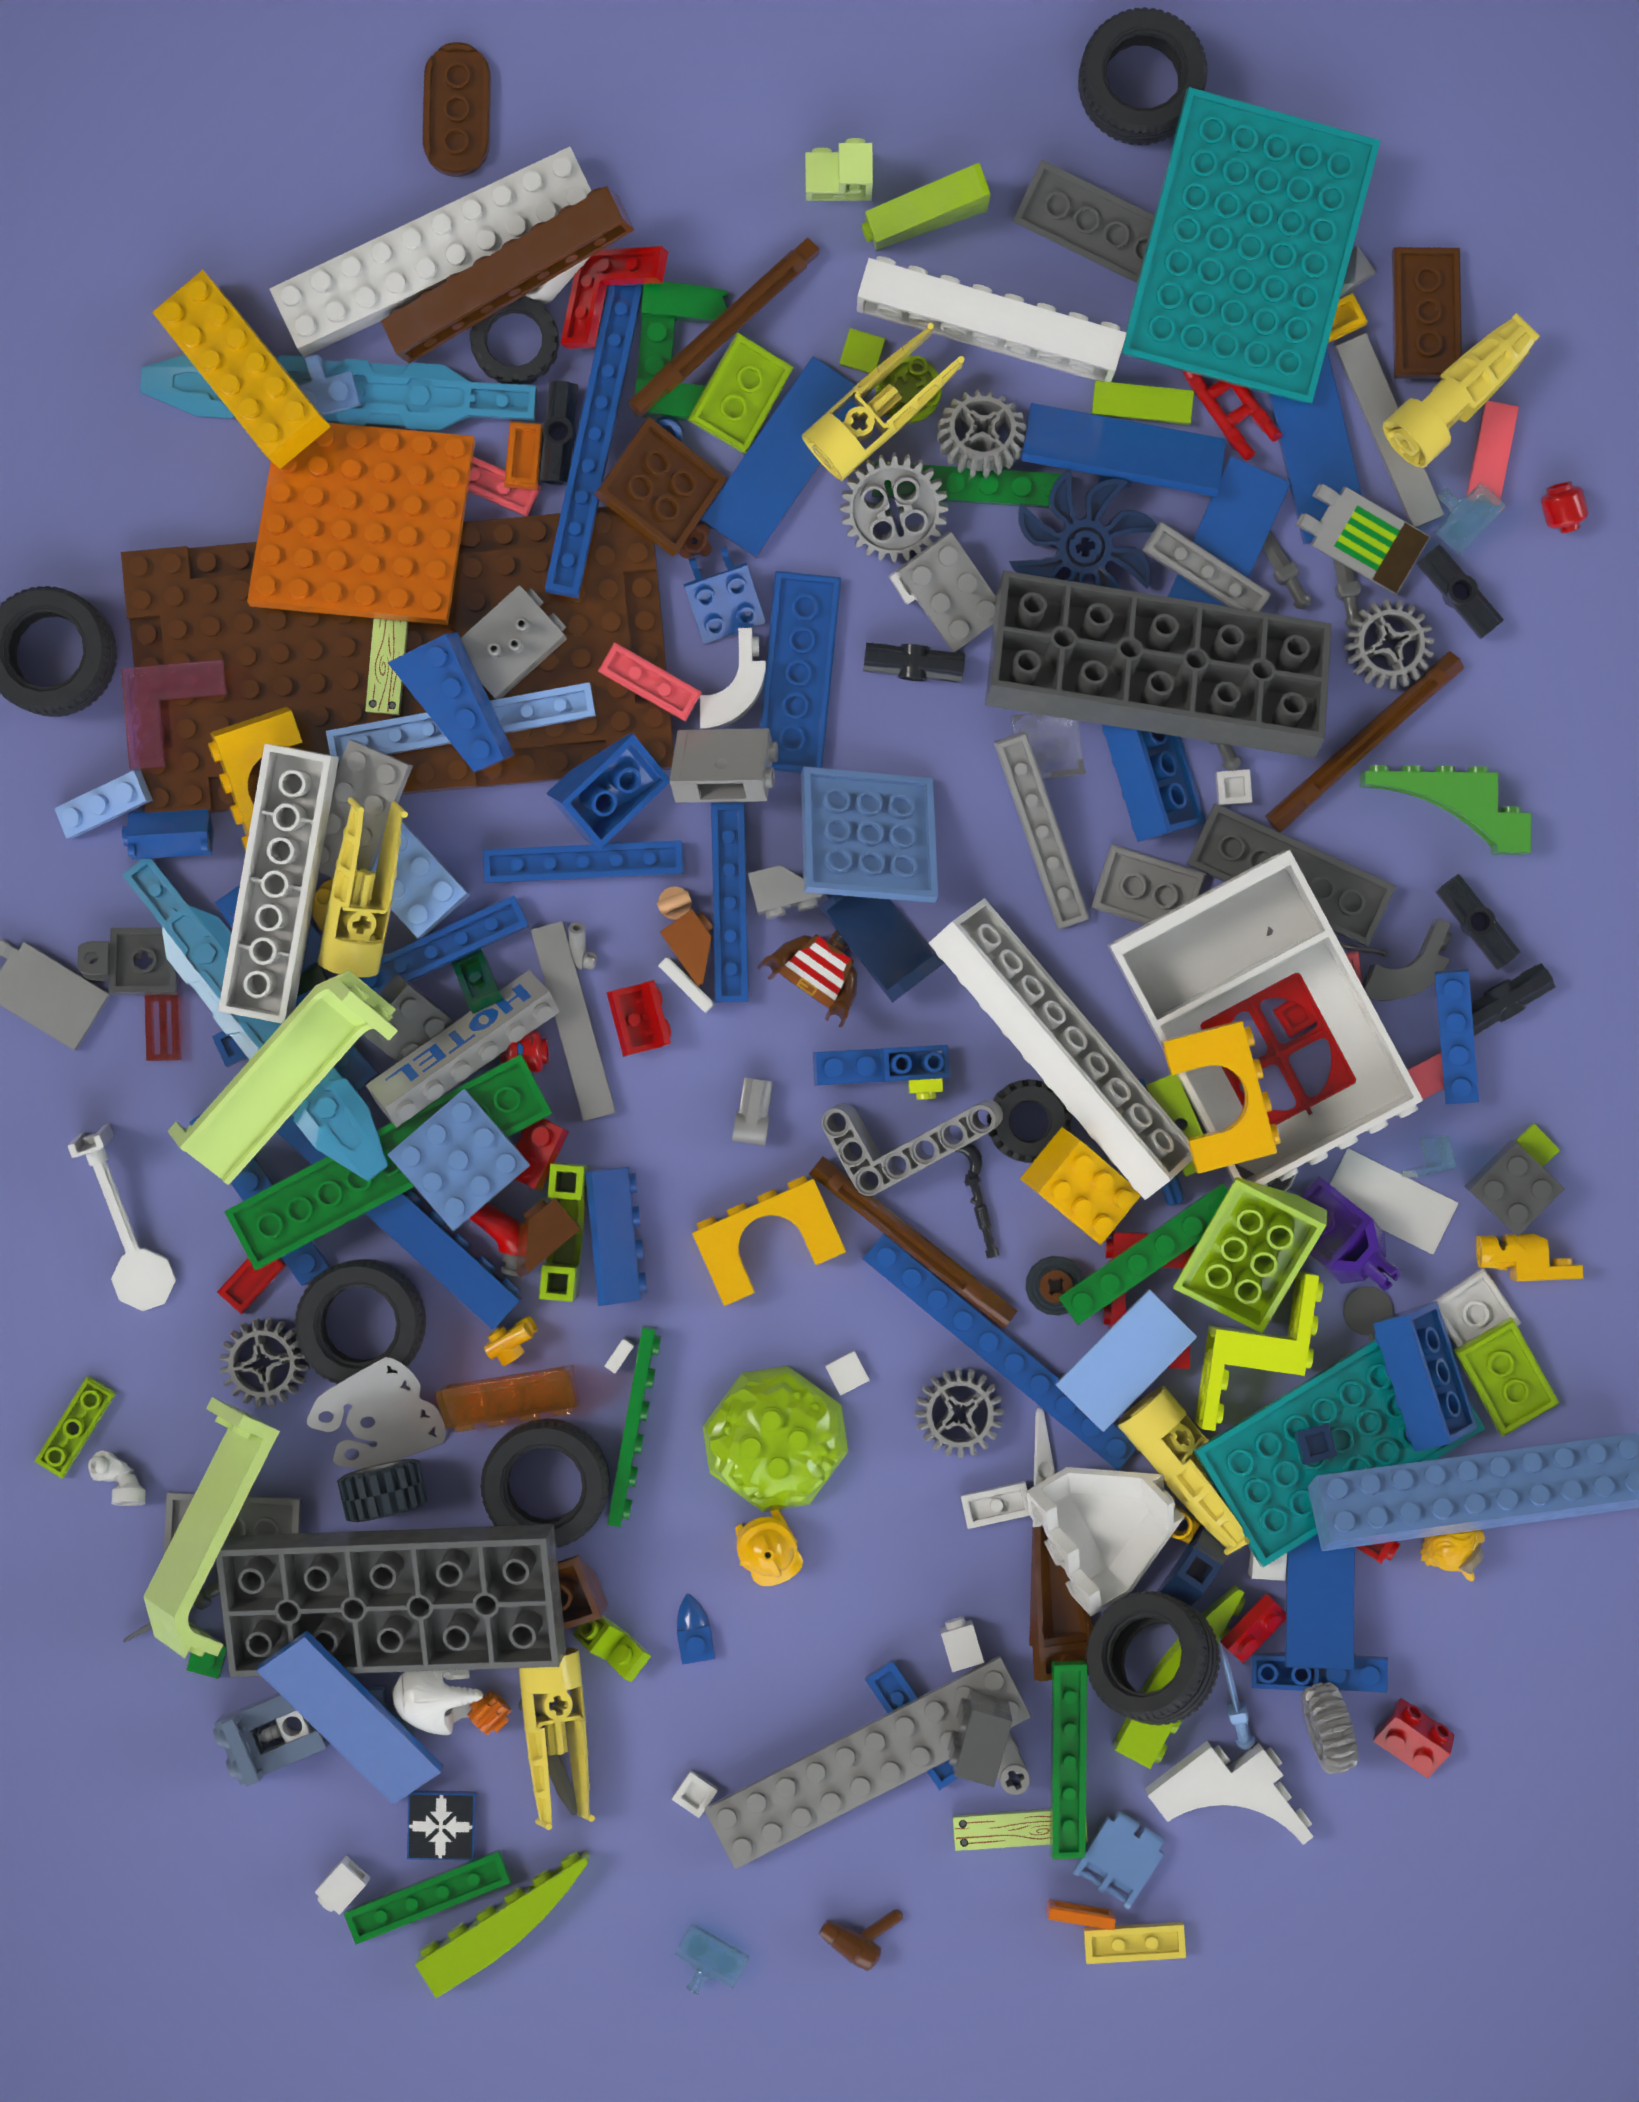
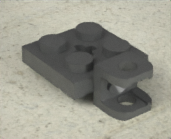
(118, 958)

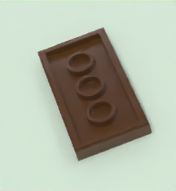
(1426, 311)

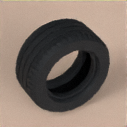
(1130, 29)
(95, 666)
(366, 1273)
(557, 1436)
(1108, 1651)

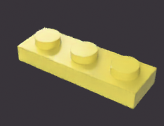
(1135, 1943)

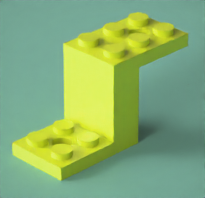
(1258, 1350)

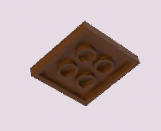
(660, 486)

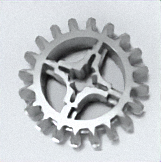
(981, 447)
(1395, 658)
(266, 1377)
(970, 1402)
(1329, 1728)

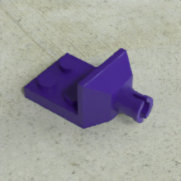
(1351, 1242)

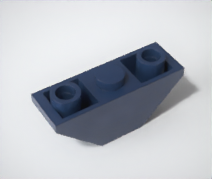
(1195, 1568)

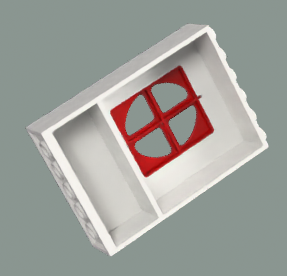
(1217, 961)

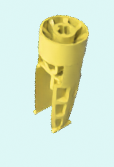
(1422, 428)
(838, 444)
(361, 943)
(1167, 1440)
(546, 1684)

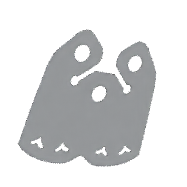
(395, 1410)

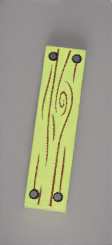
(384, 685)
(1002, 1829)

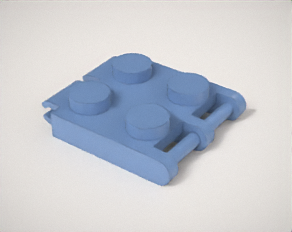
(1121, 1857)

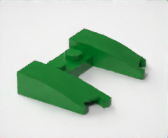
(660, 309)

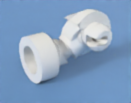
(107, 1467)

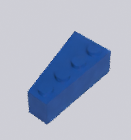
(455, 699)

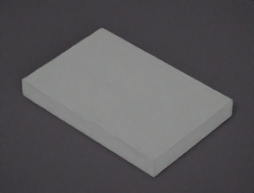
(1143, 886)

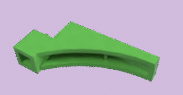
(1467, 796)

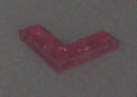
(142, 696)

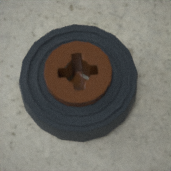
(1047, 1278)

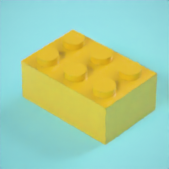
(1081, 1185)

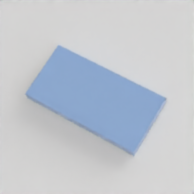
(1126, 1360)

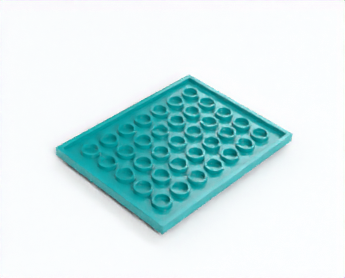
(1249, 246)

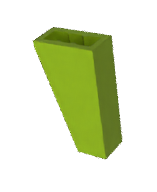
(928, 208)

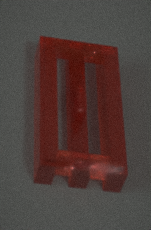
(176, 1027)

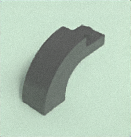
(1395, 984)

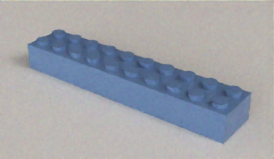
(1476, 1491)

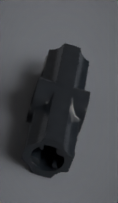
(560, 412)
(1475, 608)
(914, 662)
(1492, 938)
(1510, 997)

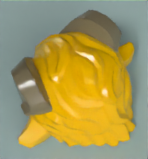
(1454, 1552)

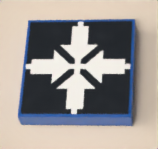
(441, 1825)

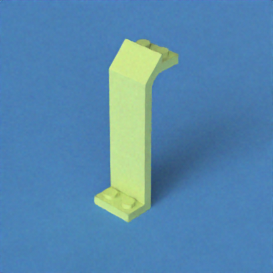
(283, 1073)
(206, 1529)

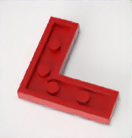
(590, 283)

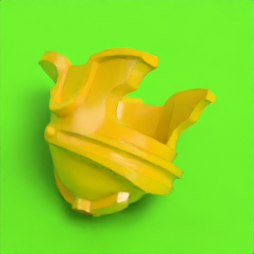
(771, 1536)

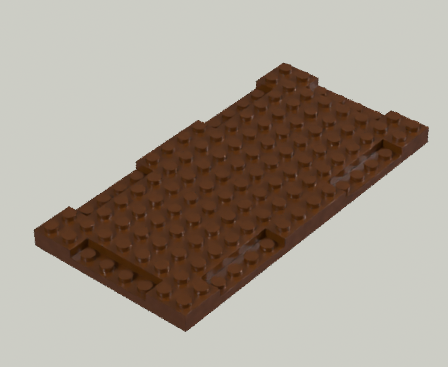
(196, 609)

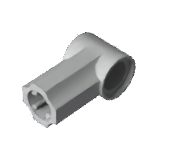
(752, 1118)

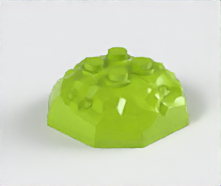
(775, 1438)

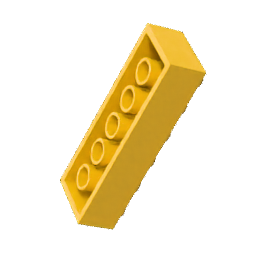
(241, 369)

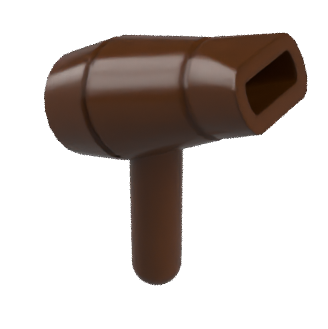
(856, 1946)

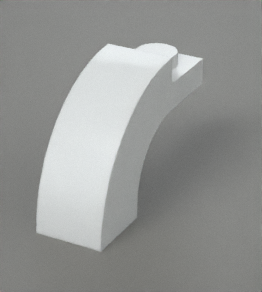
(737, 699)

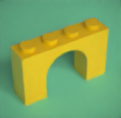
(240, 748)
(1251, 1133)
(720, 1239)

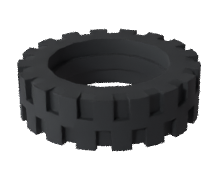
(538, 365)

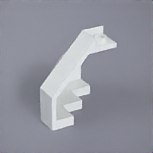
(1103, 1528)

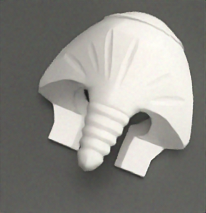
(431, 1704)

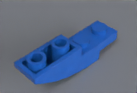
(881, 1065)
(1369, 1674)

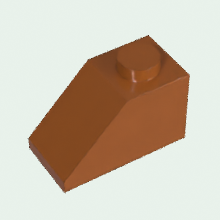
(691, 943)

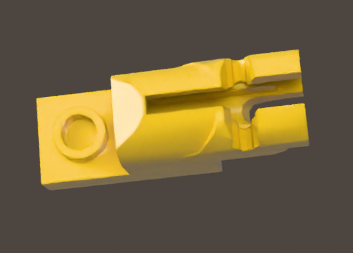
(1526, 1258)

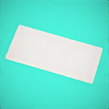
(1394, 1201)

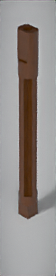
(724, 327)
(1365, 741)
(914, 1243)

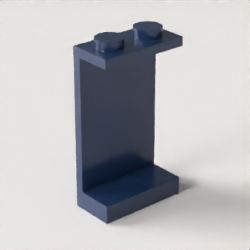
(882, 942)

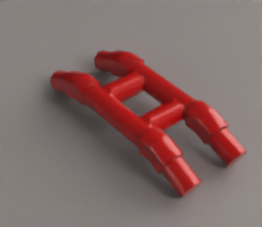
(1227, 422)

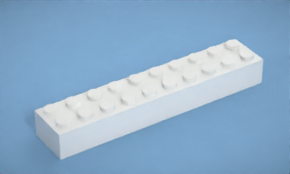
(420, 255)
(1063, 1048)

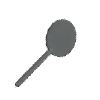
(1366, 1307)

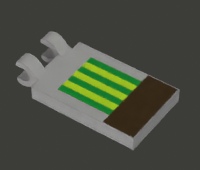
(1364, 537)

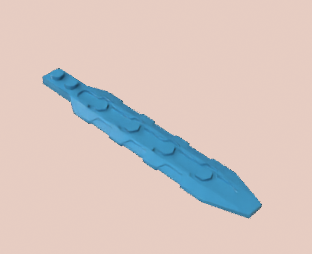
(389, 394)
(198, 948)

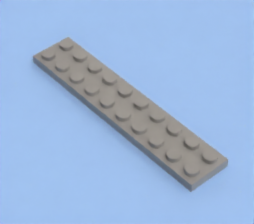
(853, 1767)

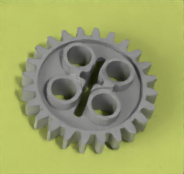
(866, 514)

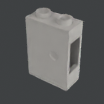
(512, 641)
(723, 765)

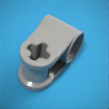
(1013, 1761)

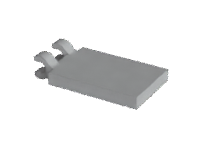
(49, 994)

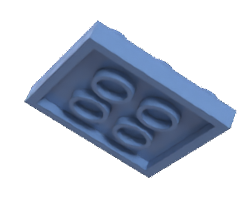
(459, 1159)

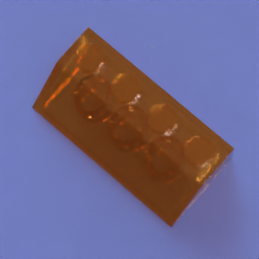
(508, 1397)

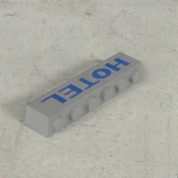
(462, 1049)

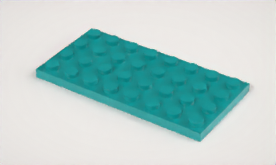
(1259, 1462)

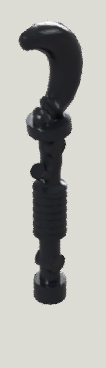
(981, 1213)

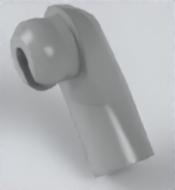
(578, 947)

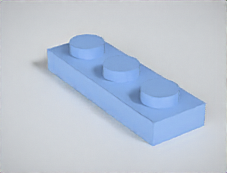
(103, 804)

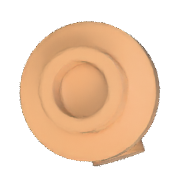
(674, 902)

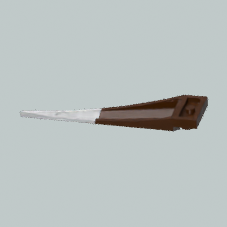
(1056, 1619)

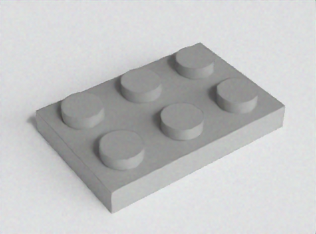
(950, 591)

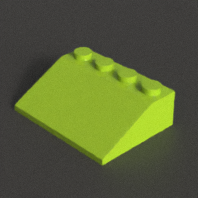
(1252, 1252)

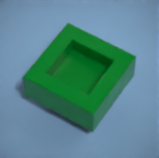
(208, 1664)

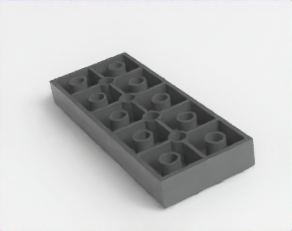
(1159, 664)
(396, 1598)

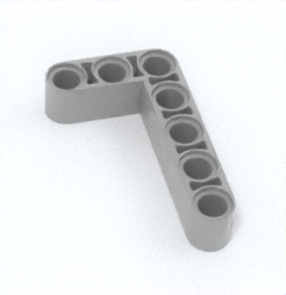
(910, 1151)

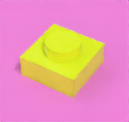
(925, 1088)

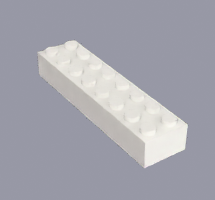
(990, 320)
(278, 883)

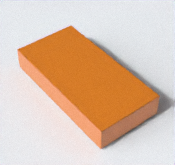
(523, 455)
(1080, 1914)

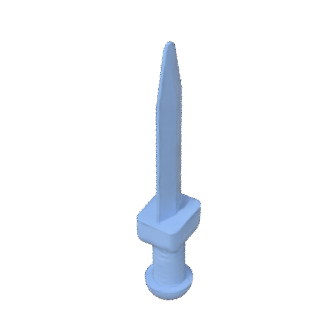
(1237, 1710)

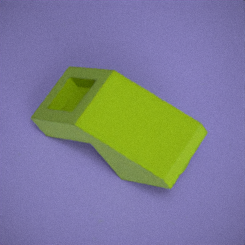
(613, 1645)

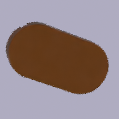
(456, 109)

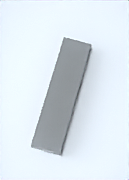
(1204, 570)

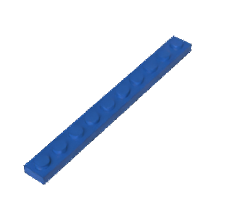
(594, 440)
(424, 956)
(994, 1348)

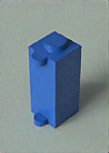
(168, 834)

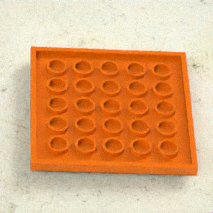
(365, 525)

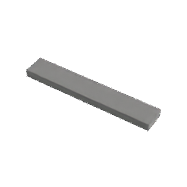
(1376, 406)
(1041, 830)
(573, 1021)

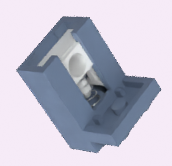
(244, 1745)

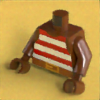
(818, 970)

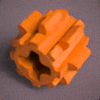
(489, 1713)

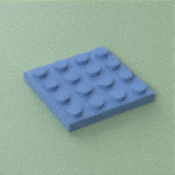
(868, 835)

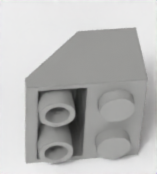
(778, 890)

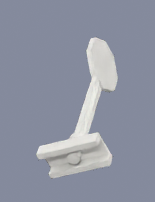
(142, 1275)

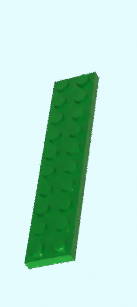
(332, 1195)

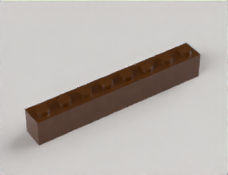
(507, 274)

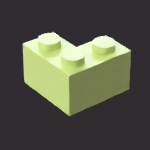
(840, 174)

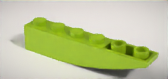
(1144, 1741)
(497, 1928)

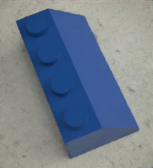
(1154, 781)
(614, 1235)
(1425, 1377)

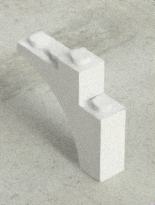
(1247, 1783)

